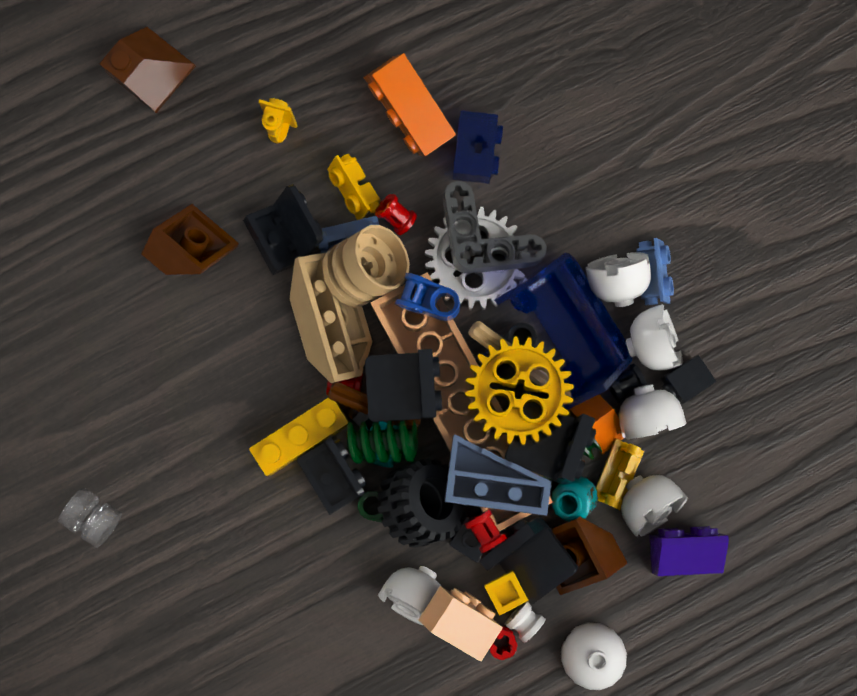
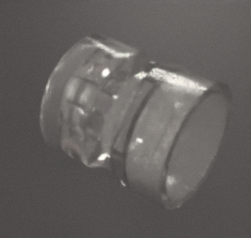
(98, 525)

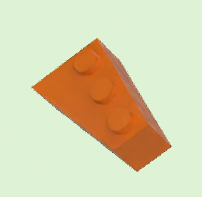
(409, 105)

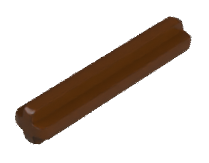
(358, 401)

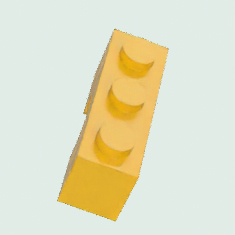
(299, 436)

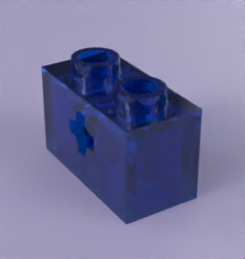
(481, 129)

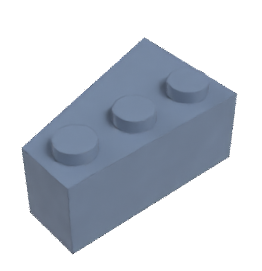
(492, 482)

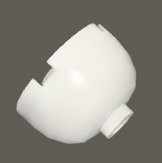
(619, 278)
(654, 340)
(649, 413)
(650, 502)
(410, 591)
(593, 656)

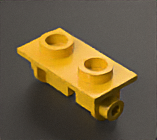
(277, 119)
(345, 175)
(618, 472)

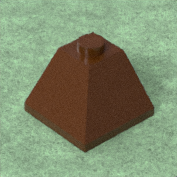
(147, 67)
(187, 243)
(592, 550)

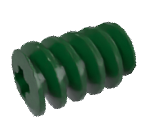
(382, 442)

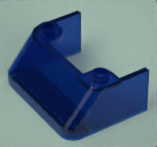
(575, 323)

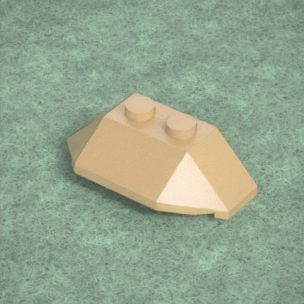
(331, 331)

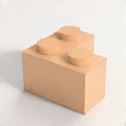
(461, 621)

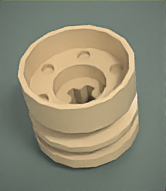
(365, 266)

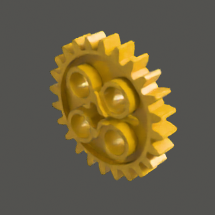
(513, 420)

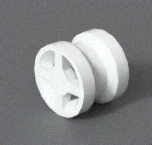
(525, 622)

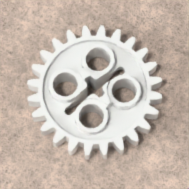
(493, 282)

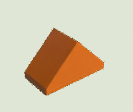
(605, 422)

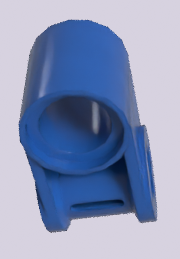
(426, 297)

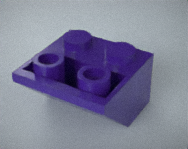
(688, 553)

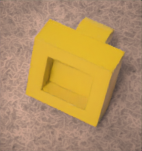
(506, 592)

